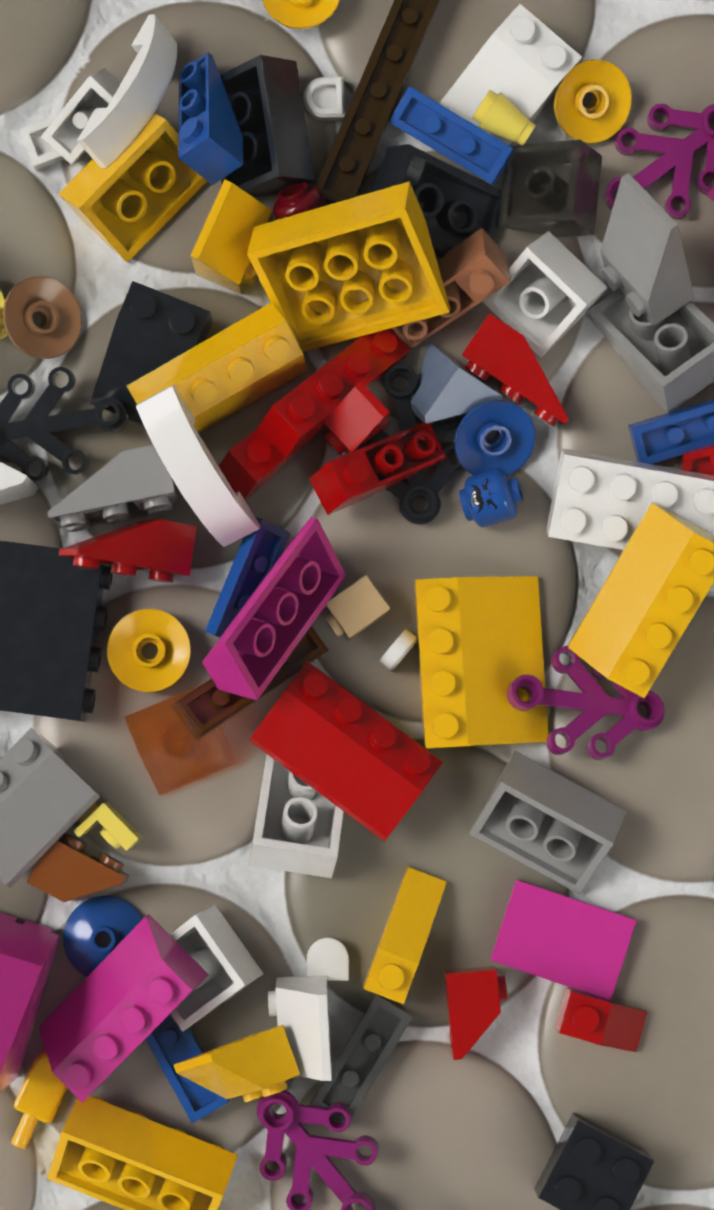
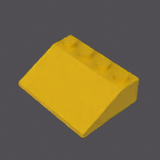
(350, 267)
(471, 646)

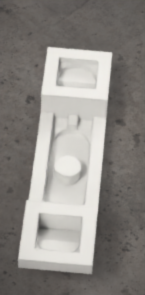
(137, 97)
(194, 468)

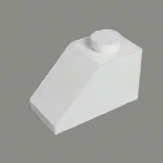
(70, 122)

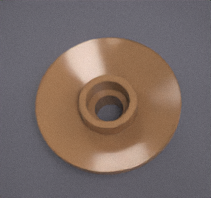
(58, 313)

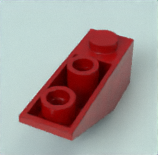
(508, 357)
(376, 467)
(147, 545)

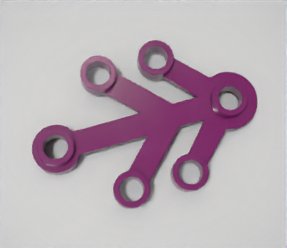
(675, 152)
(592, 702)
(312, 1149)

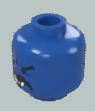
(490, 497)

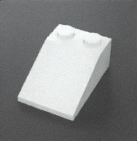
(521, 62)
(294, 825)

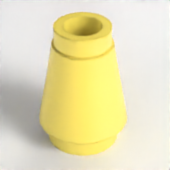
(503, 118)

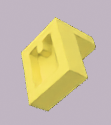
(116, 829)

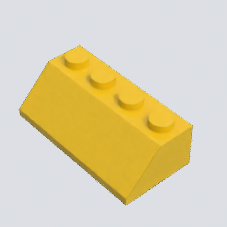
(229, 368)
(647, 600)
(138, 1161)

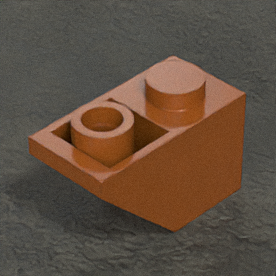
(72, 873)

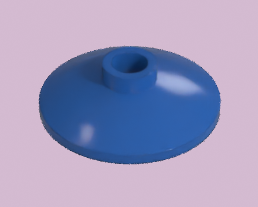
(509, 446)
(90, 918)

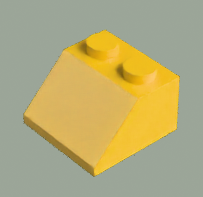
(226, 236)
(244, 1067)

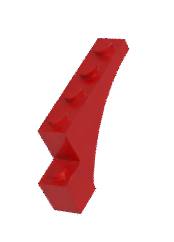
(305, 408)

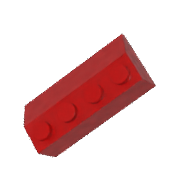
(346, 751)

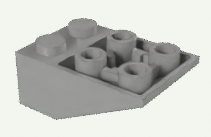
(125, 485)

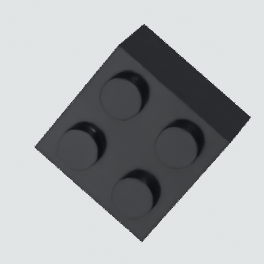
(592, 1170)

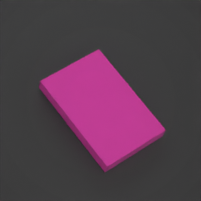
(563, 940)

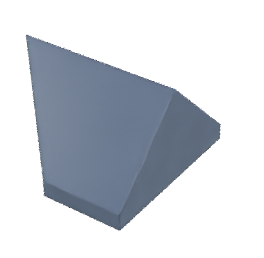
(448, 388)

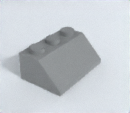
(37, 802)
(548, 822)

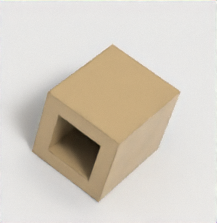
(355, 609)

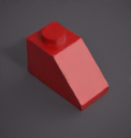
(356, 421)
(472, 1005)
(600, 1020)

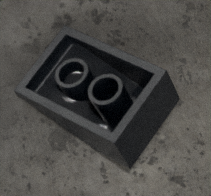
(450, 199)
(145, 336)

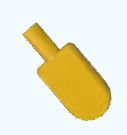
(37, 1099)

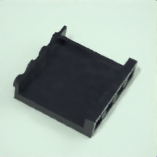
(49, 631)

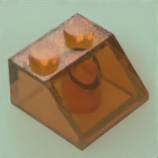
(170, 749)

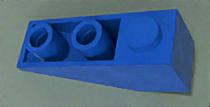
(207, 124)

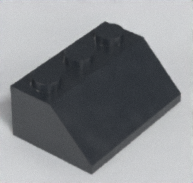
(273, 125)

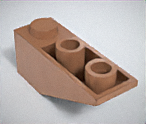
(469, 276)

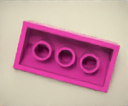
(276, 614)
(118, 1007)

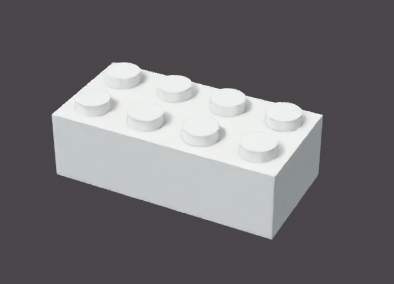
(605, 498)

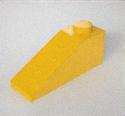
(404, 935)

